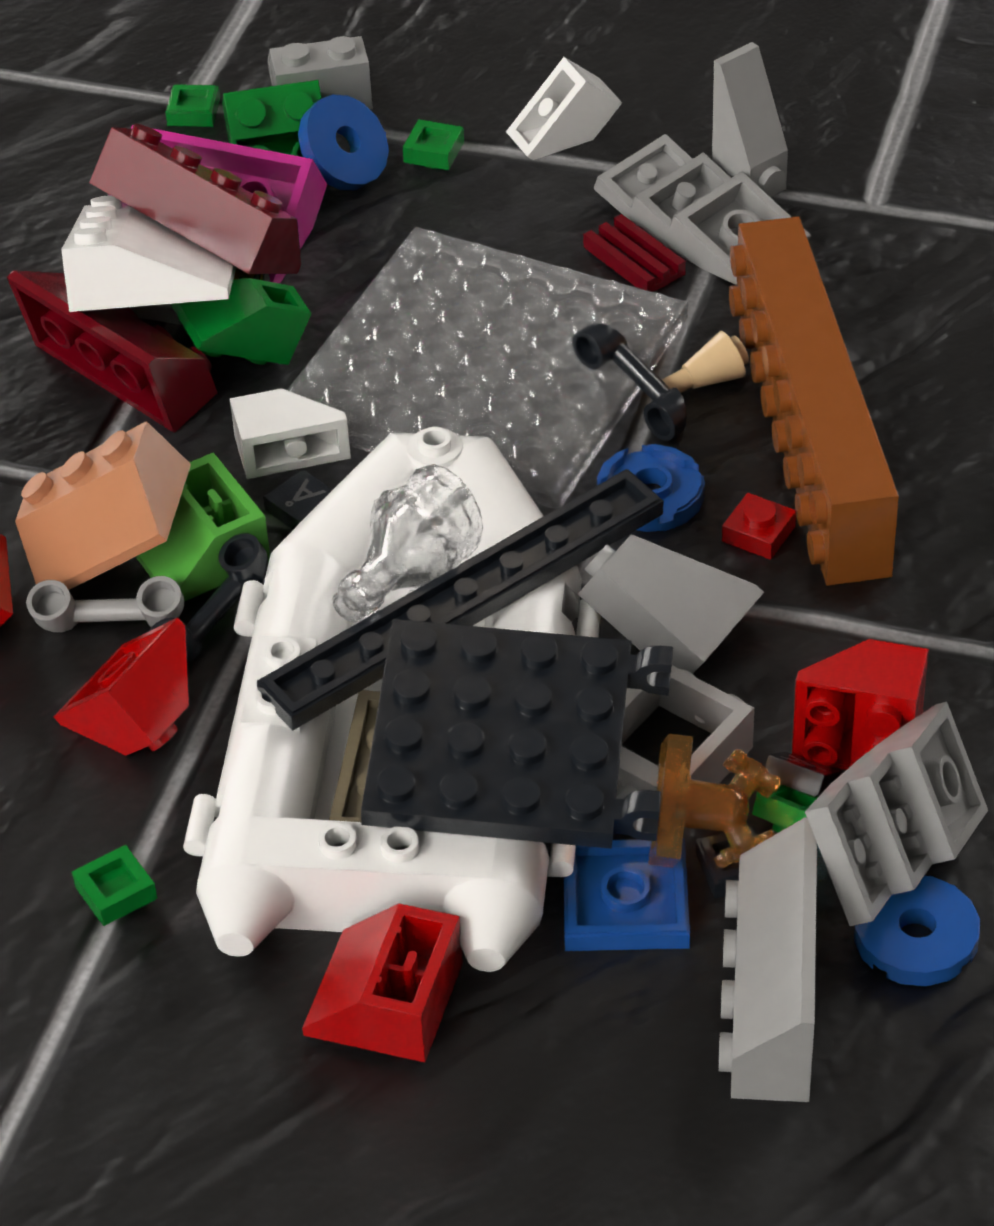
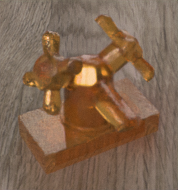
(706, 804)

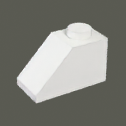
(563, 112)
(287, 432)

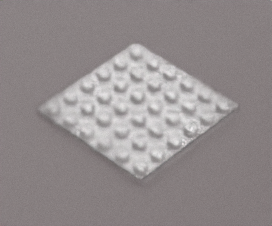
(487, 351)

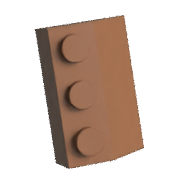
(101, 506)

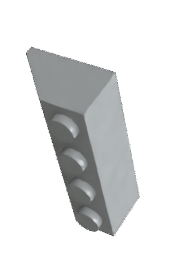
(773, 969)

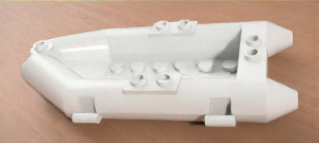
(272, 848)

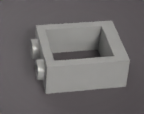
(703, 705)

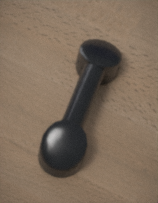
(600, 344)
(243, 561)

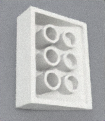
(132, 261)

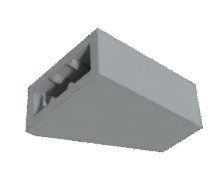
(667, 599)

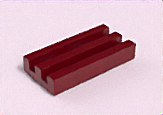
(640, 250)

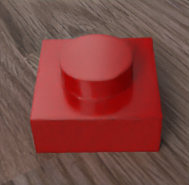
(759, 526)

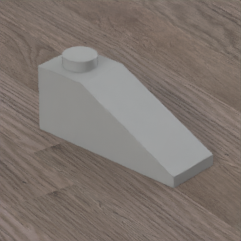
(746, 121)

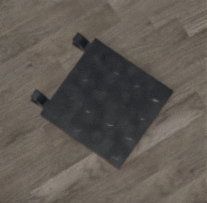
(508, 734)

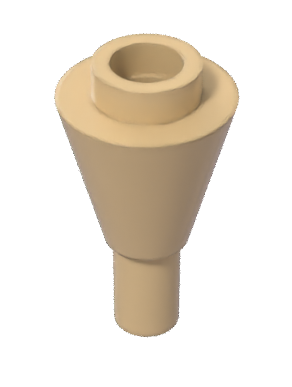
(714, 363)

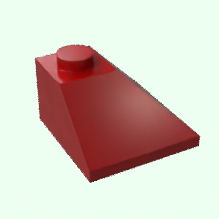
(134, 693)

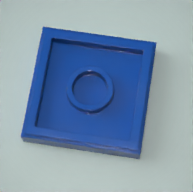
(624, 902)

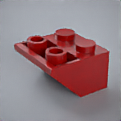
(857, 700)
(389, 982)

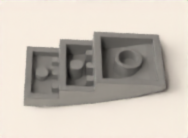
(687, 202)
(897, 813)

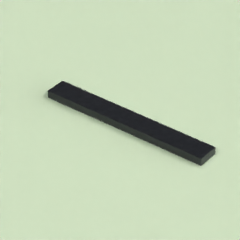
(463, 595)

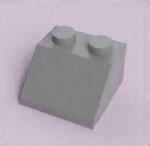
(337, 64)

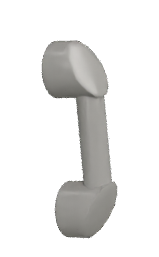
(57, 611)

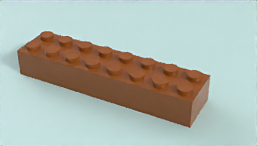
(814, 403)

